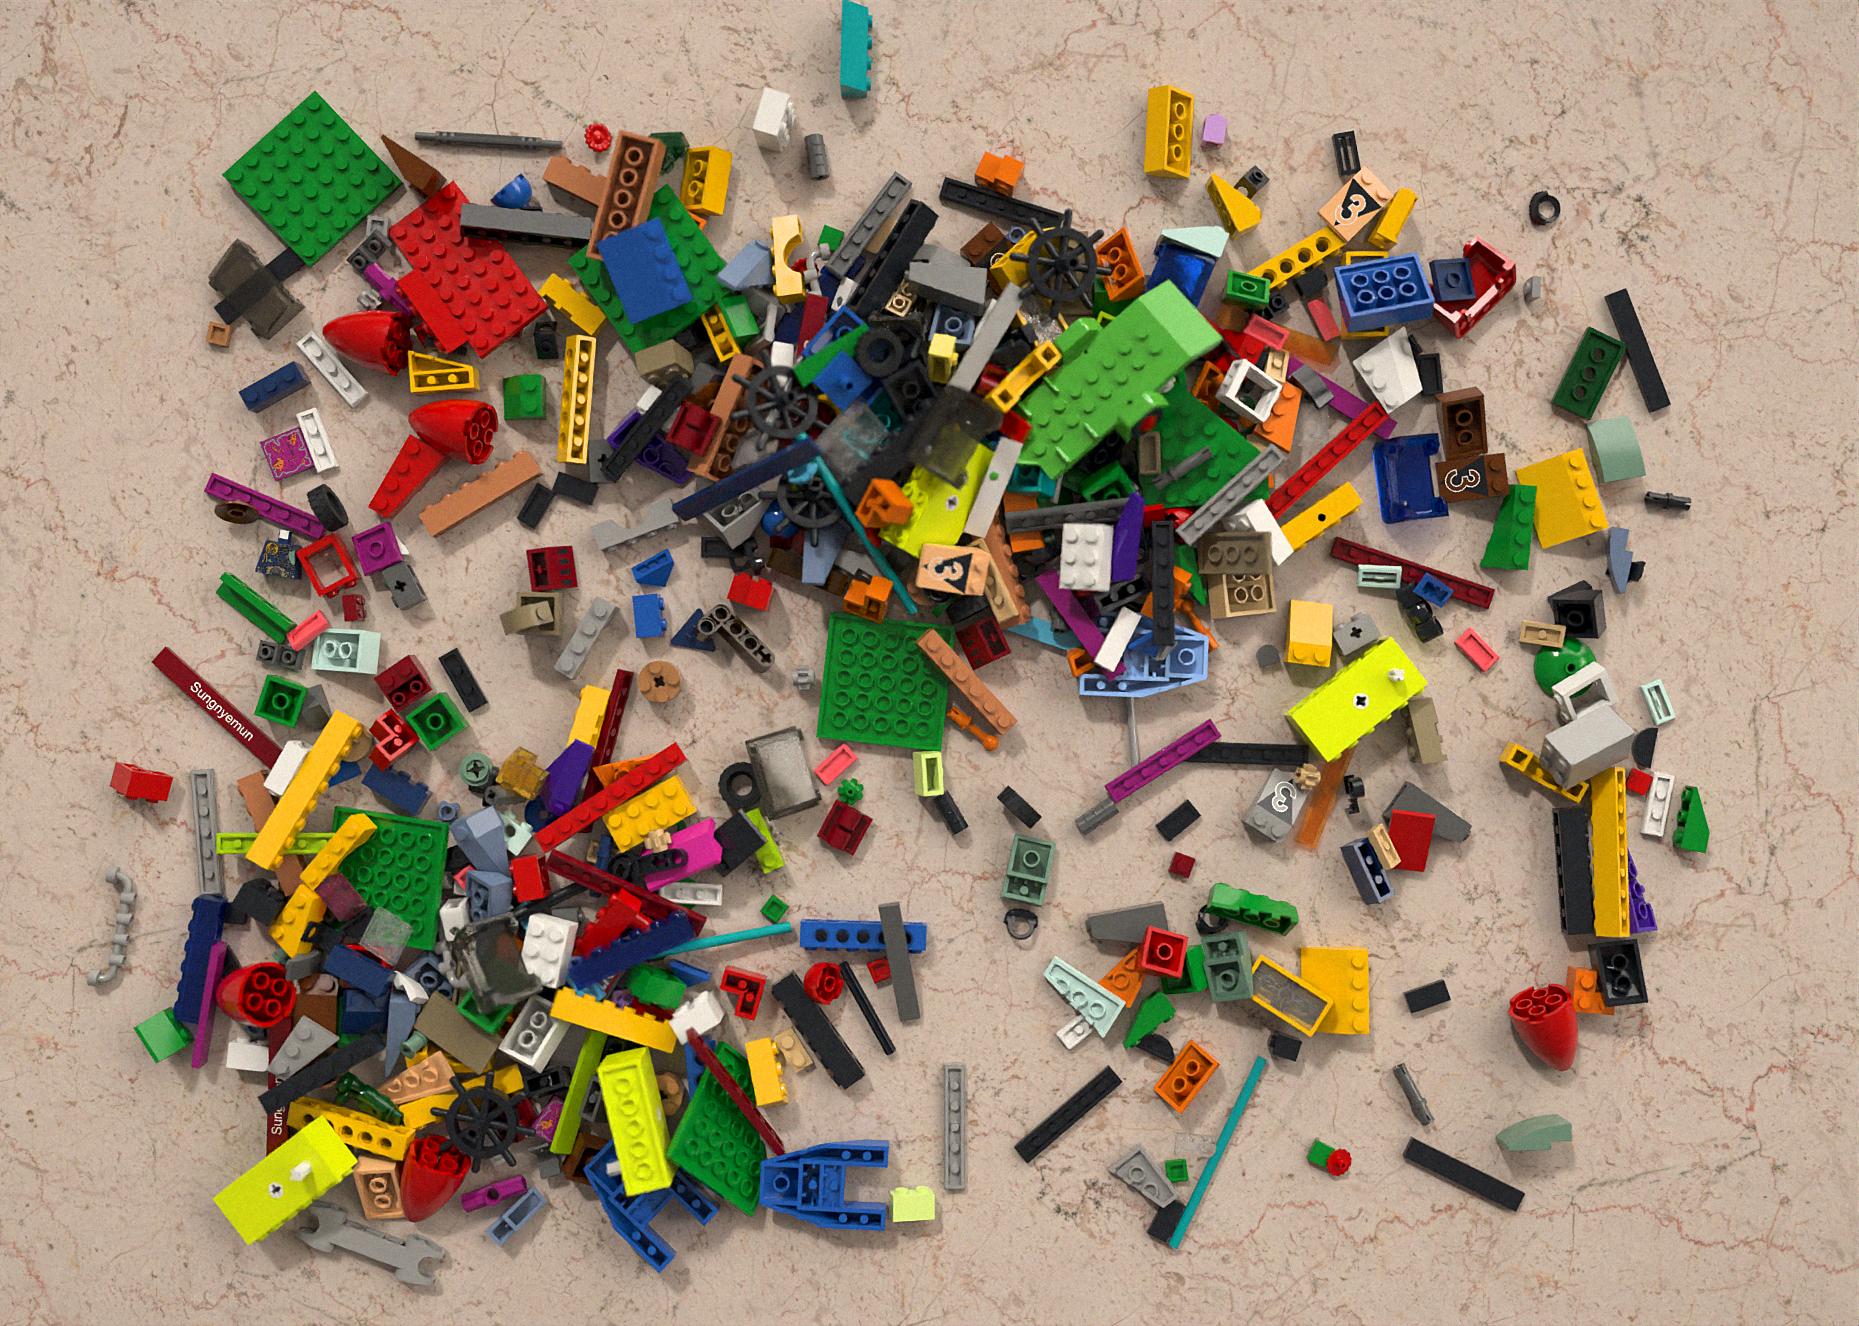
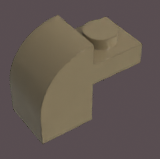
(526, 617)

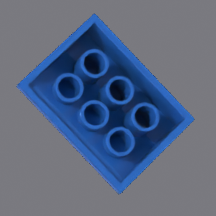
(644, 271)
(1383, 292)
(839, 325)

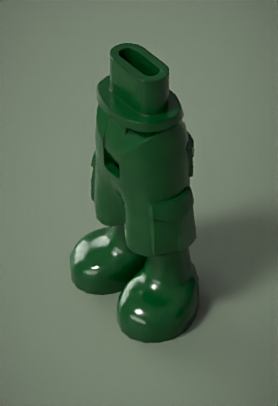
(368, 1099)

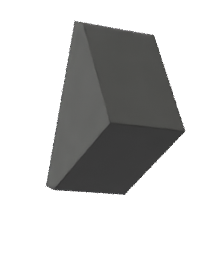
(704, 374)
(316, 708)

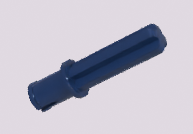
(603, 858)

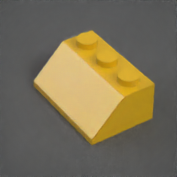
(706, 180)

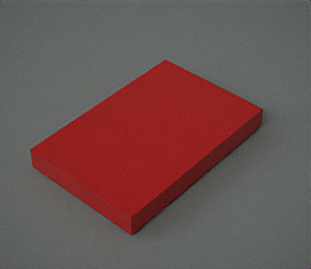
(1411, 838)

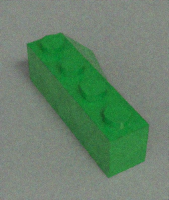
(1512, 531)
(1251, 909)

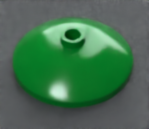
(1552, 664)

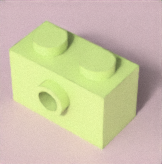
(928, 773)
(912, 1204)

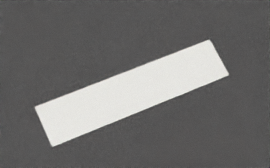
(992, 491)

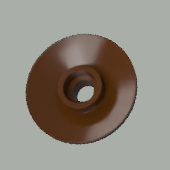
(706, 395)
(236, 512)

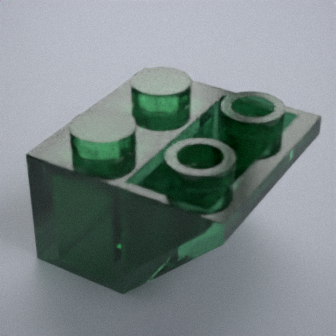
(676, 148)

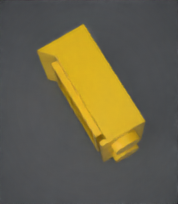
(1393, 219)

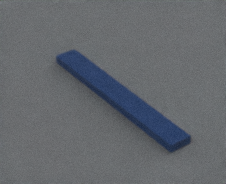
(747, 479)

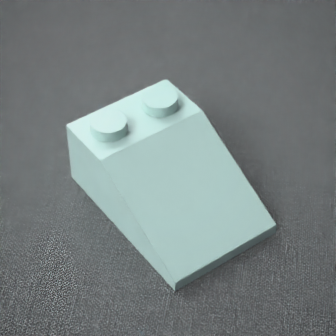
(1201, 239)
(346, 651)

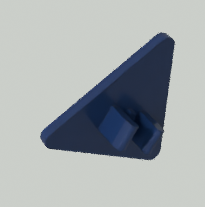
(686, 638)

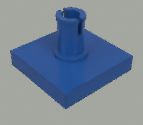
(842, 380)

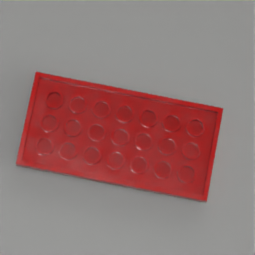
(469, 275)

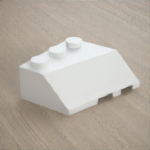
(1390, 371)

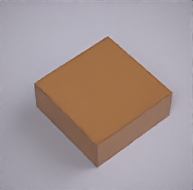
(219, 334)

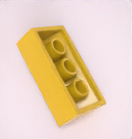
(1168, 132)

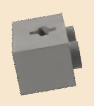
(1366, 632)

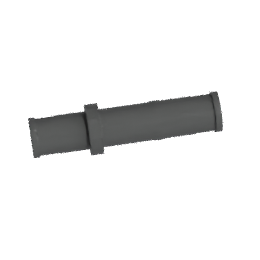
(1182, 468)
(1417, 1101)

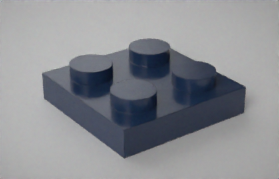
(1452, 280)

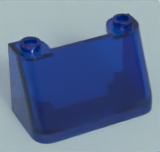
(1184, 268)
(1406, 478)

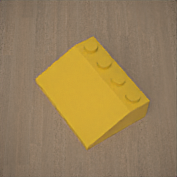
(1565, 498)
(1344, 977)

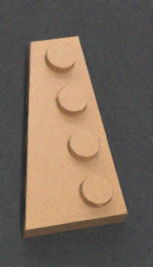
(420, 1080)

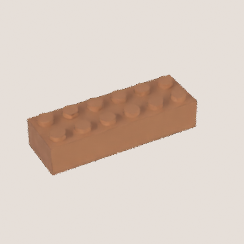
(627, 187)
(730, 399)

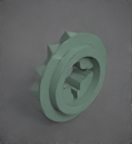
(468, 764)

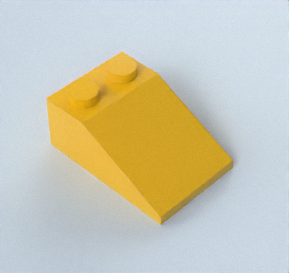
(1233, 207)
(1308, 634)

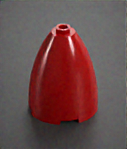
(372, 339)
(457, 428)
(256, 994)
(1549, 1026)
(425, 1189)

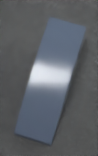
(1618, 558)
(516, 1216)

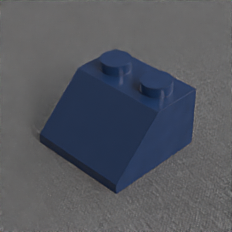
(364, 1013)

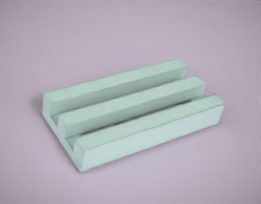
(1383, 569)
(1658, 683)

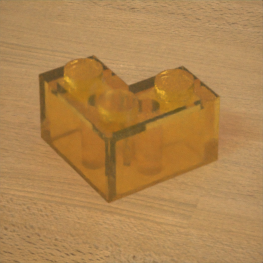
(522, 775)

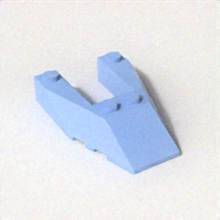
(1144, 675)

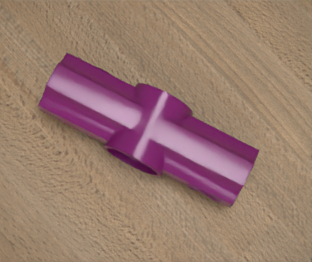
(385, 285)
(482, 1197)

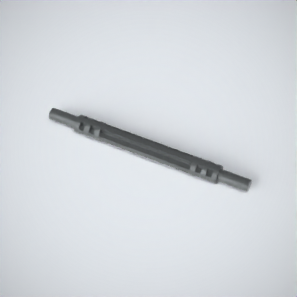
(488, 140)

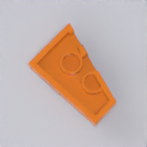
(1281, 423)
(612, 772)
(1123, 979)

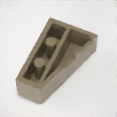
(1422, 731)

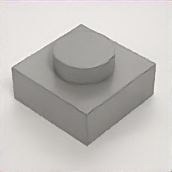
(381, 223)
(1532, 288)

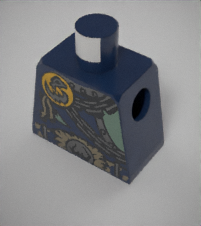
(280, 557)

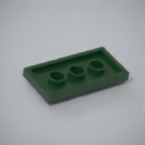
(1602, 372)

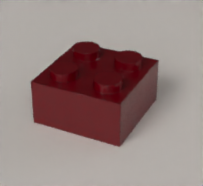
(354, 608)

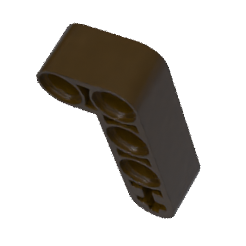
(793, 567)
(738, 640)

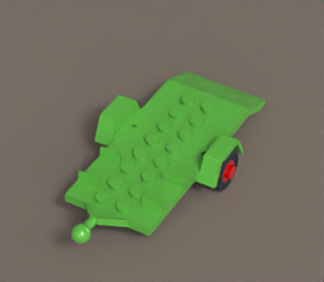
(1111, 378)

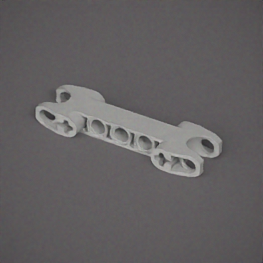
(403, 1254)

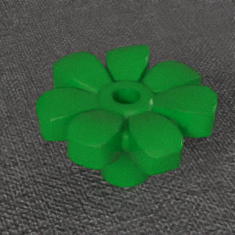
(852, 785)

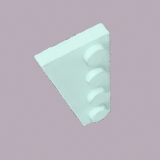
(1093, 1001)

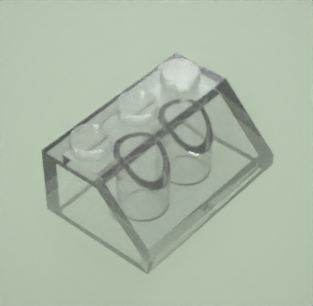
(851, 438)
(746, 452)

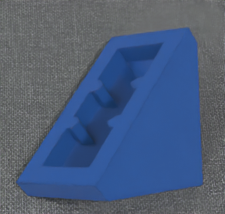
(655, 569)
(1433, 590)
(1144, 645)
(689, 974)

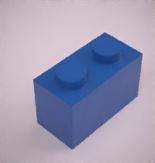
(649, 615)

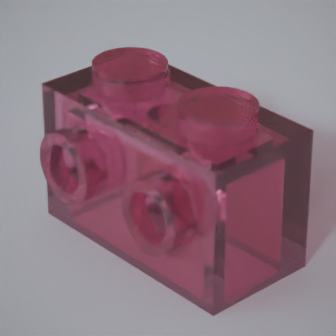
(340, 897)

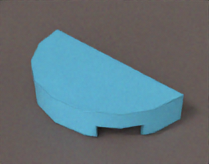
(802, 473)

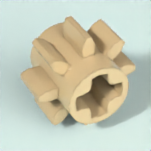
(1307, 777)
(657, 840)

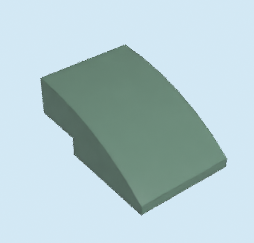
(1614, 450)
(1028, 870)
(1228, 966)
(1535, 1133)

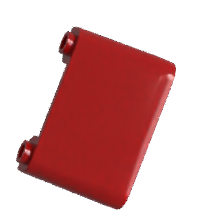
(1492, 280)

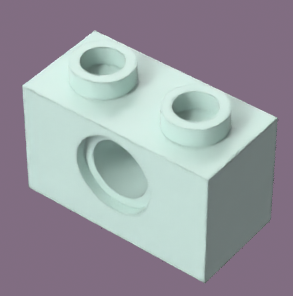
(523, 833)

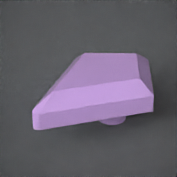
(622, 997)

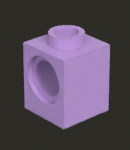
(1213, 131)

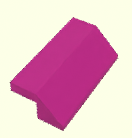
(701, 849)

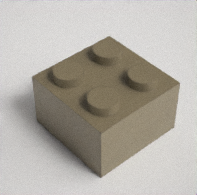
(663, 362)
(555, 603)

